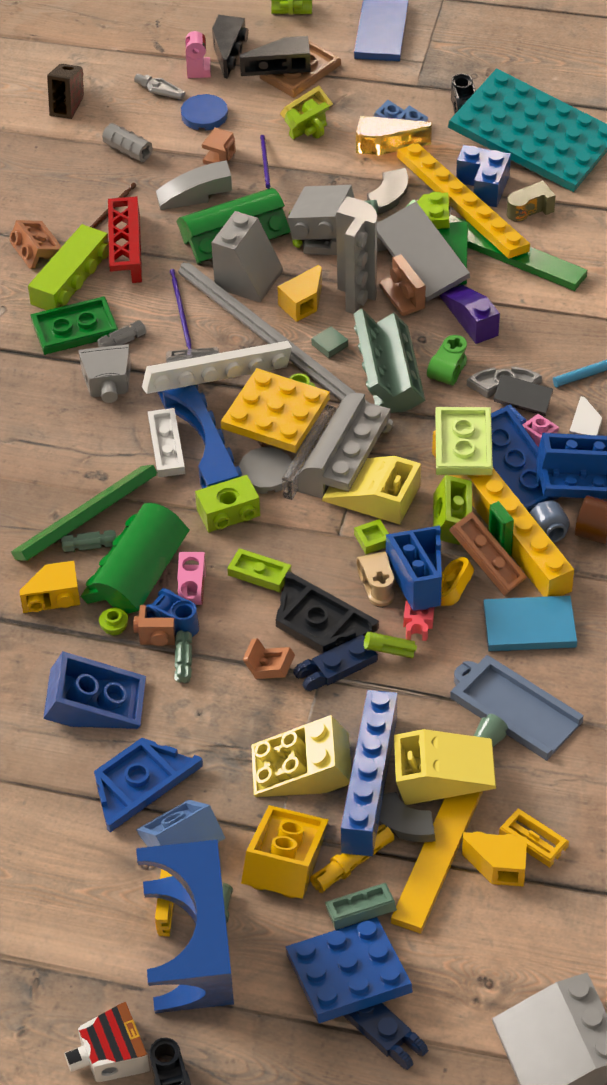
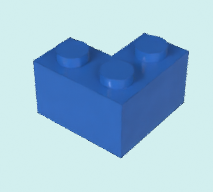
(485, 171)

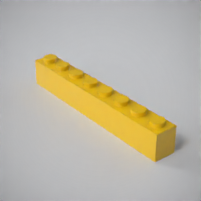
(530, 544)

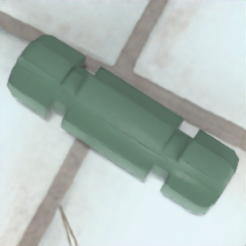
(88, 541)
(183, 657)

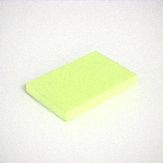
(463, 441)

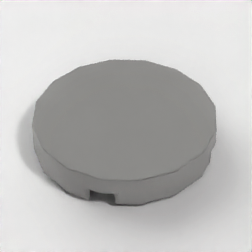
(265, 468)

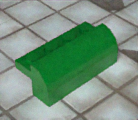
(204, 225)
(137, 558)

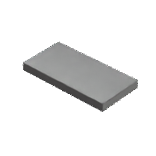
(424, 248)

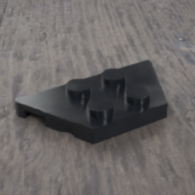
(318, 616)

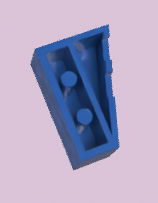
(417, 565)

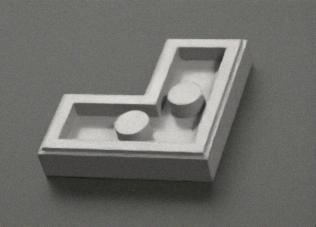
(177, 355)

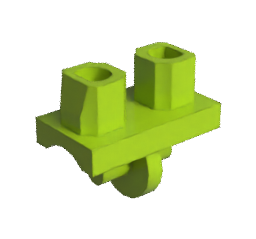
(291, 7)
(308, 123)

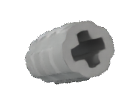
(127, 142)

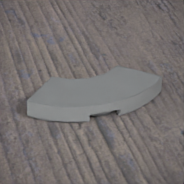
(487, 381)

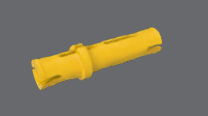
(342, 865)

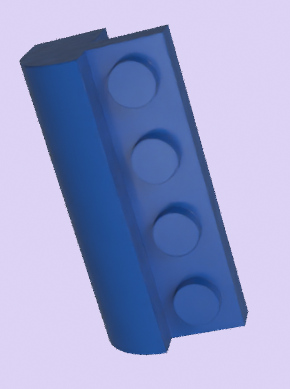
(572, 465)

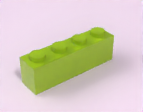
(69, 268)

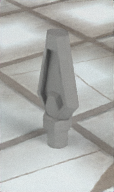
(159, 86)

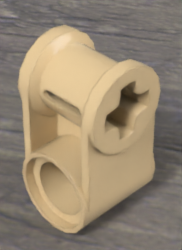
(377, 578)

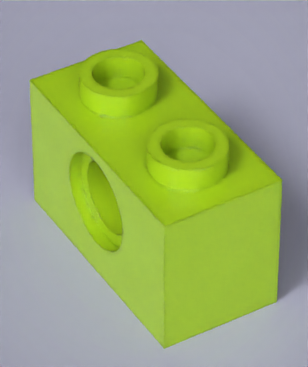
(227, 503)
(451, 504)

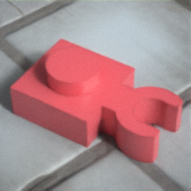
(418, 621)

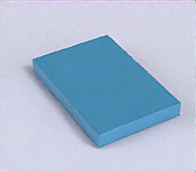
(529, 623)

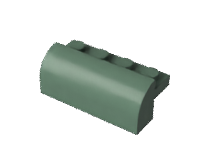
(389, 362)

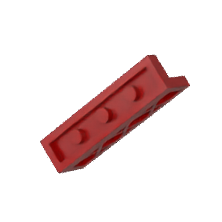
(131, 217)

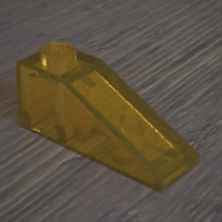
(388, 135)

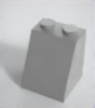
(244, 258)

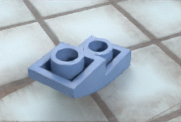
(392, 111)

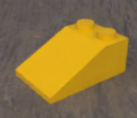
(284, 852)

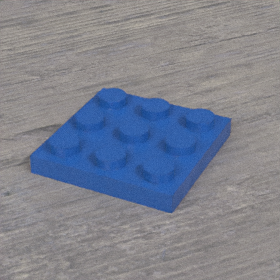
(348, 970)

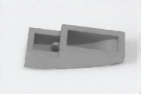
(195, 186)

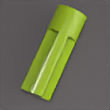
(389, 644)

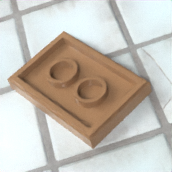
(293, 84)

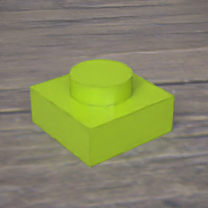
(371, 536)

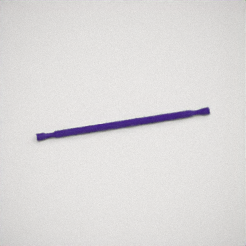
(265, 161)
(180, 308)

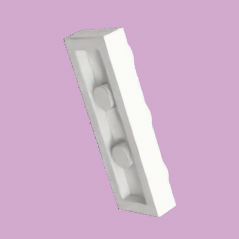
(166, 442)

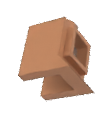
(221, 146)

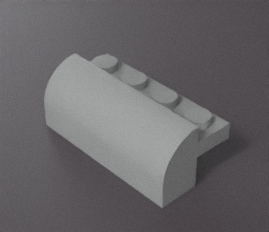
(356, 252)
(343, 446)

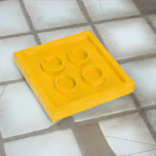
(275, 410)

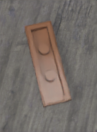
(488, 553)

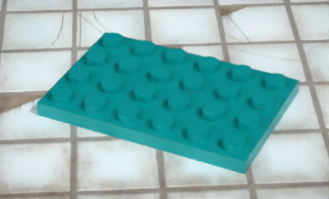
(533, 128)

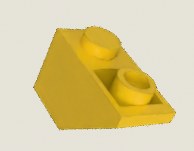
(301, 294)
(51, 588)
(497, 857)

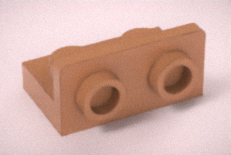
(33, 241)
(404, 287)

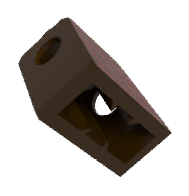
(63, 83)

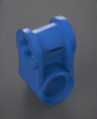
(173, 606)

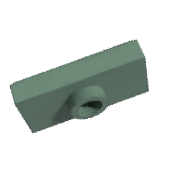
(360, 906)

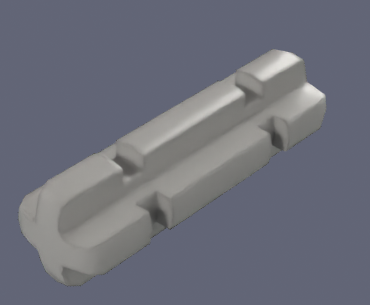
(123, 335)

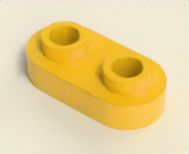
(454, 580)

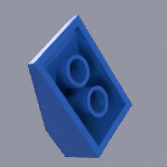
(93, 694)

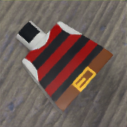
(110, 1046)

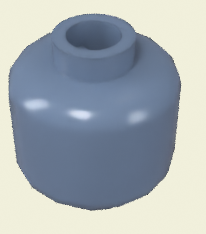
(551, 519)

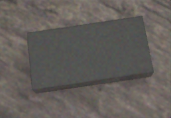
(523, 395)

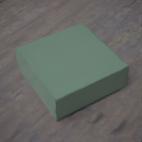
(329, 342)

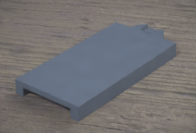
(530, 712)

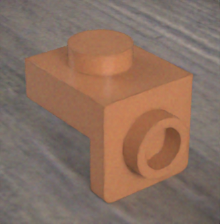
(154, 630)
(267, 662)

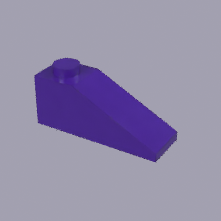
(473, 312)

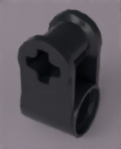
(461, 90)
(168, 1072)

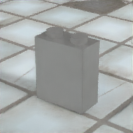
(316, 211)

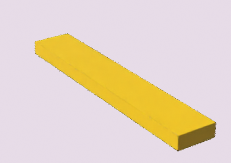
(434, 862)

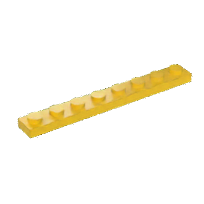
(464, 201)

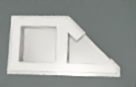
(586, 419)

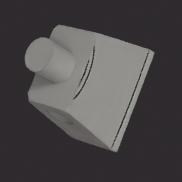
(106, 371)

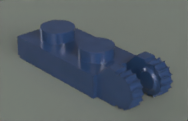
(335, 664)
(387, 1033)

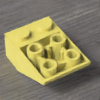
(381, 488)
(303, 760)
(442, 765)

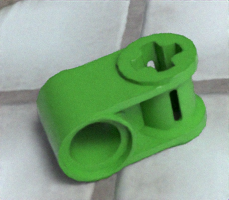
(448, 360)

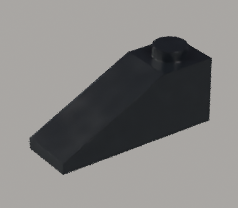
(277, 57)

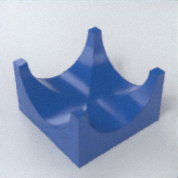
(195, 886)

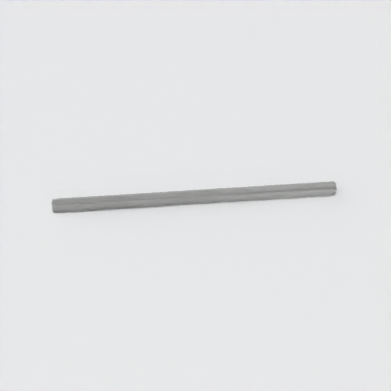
(267, 333)

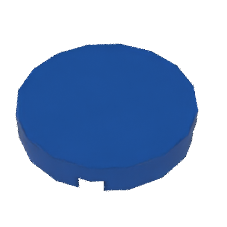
(204, 112)

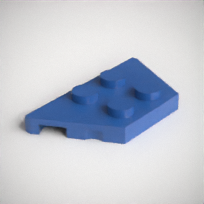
(139, 778)

